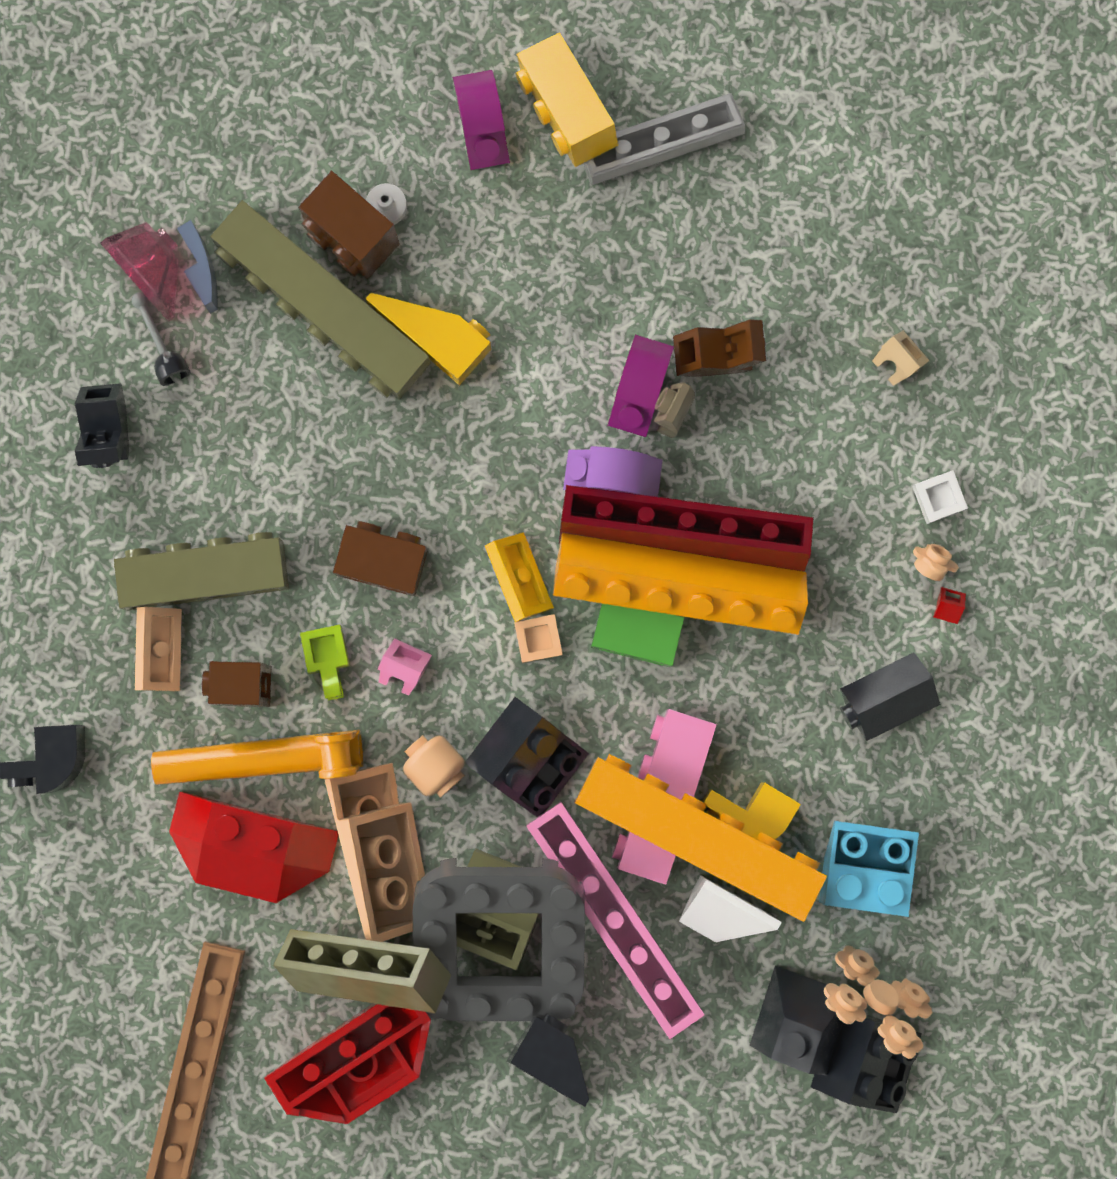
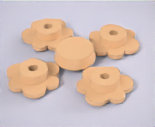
(880, 996)

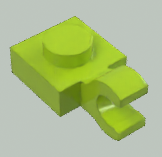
(325, 654)

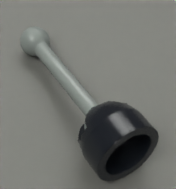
(168, 361)

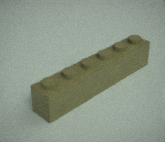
(320, 300)

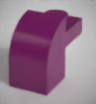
(481, 119)
(640, 385)

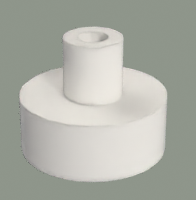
(396, 203)

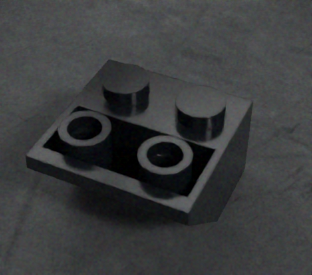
(526, 757)
(865, 1070)

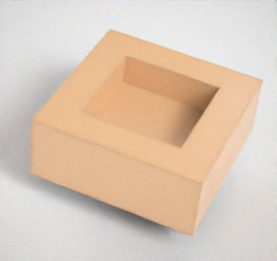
(538, 638)

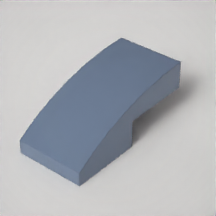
(202, 273)

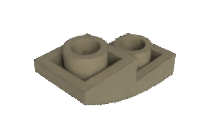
(673, 407)

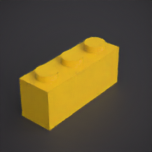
(566, 100)

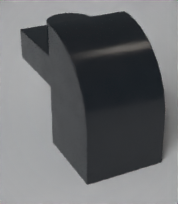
(102, 426)
(56, 763)

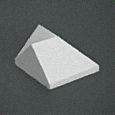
(724, 915)

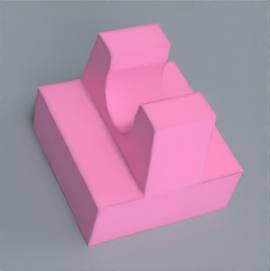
(403, 663)

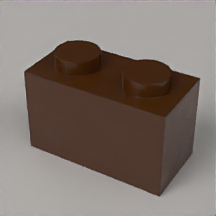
(381, 559)
(237, 684)

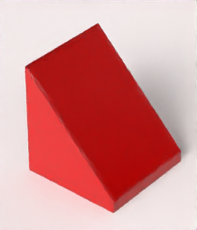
(950, 608)

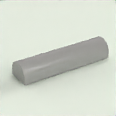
(668, 138)

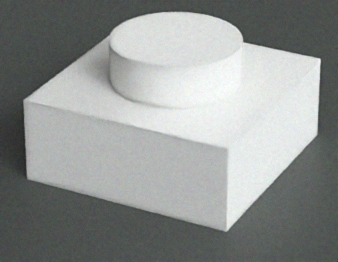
(940, 497)

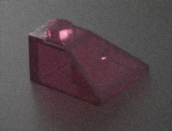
(149, 263)

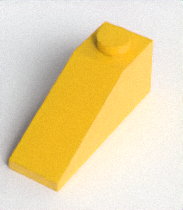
(443, 336)

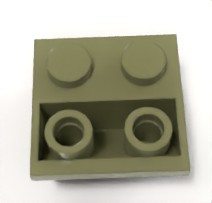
(495, 935)

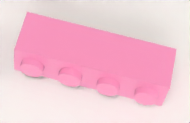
(678, 762)

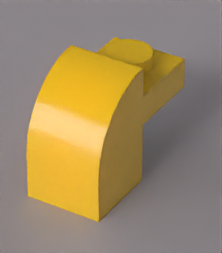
(765, 813)

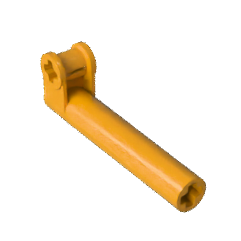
(328, 753)

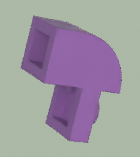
(613, 470)

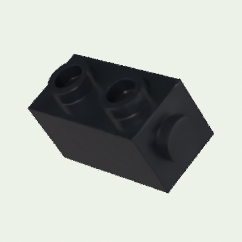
(889, 697)

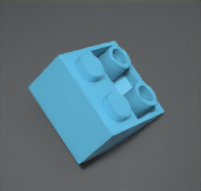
(869, 868)

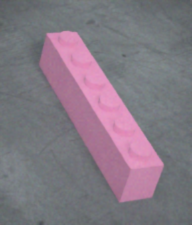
(617, 922)

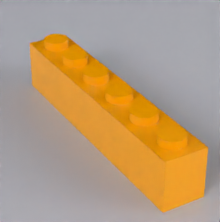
(680, 584)
(700, 838)

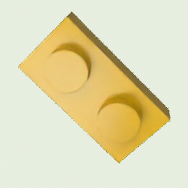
(519, 576)

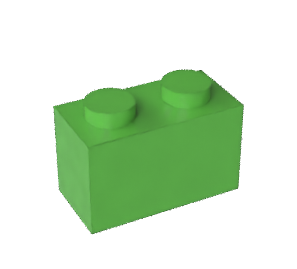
(638, 634)

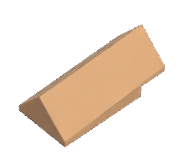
(378, 849)

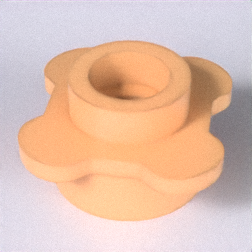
(934, 561)

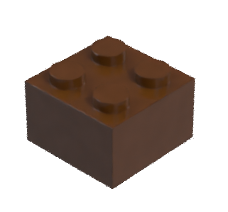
(349, 226)

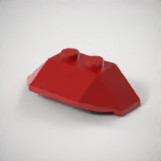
(249, 848)
(353, 1065)

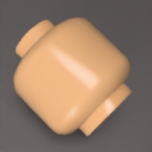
(433, 765)

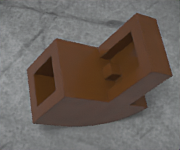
(720, 350)

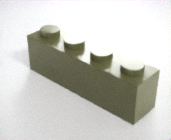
(201, 573)
(363, 970)

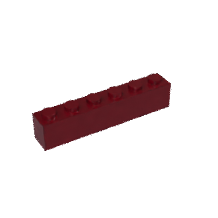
(689, 527)

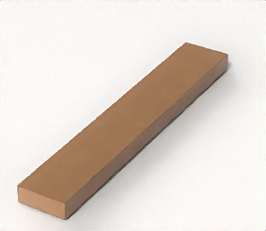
(196, 1062)

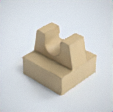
(904, 354)

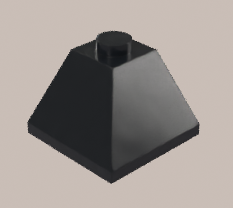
(796, 1023)
(551, 1058)

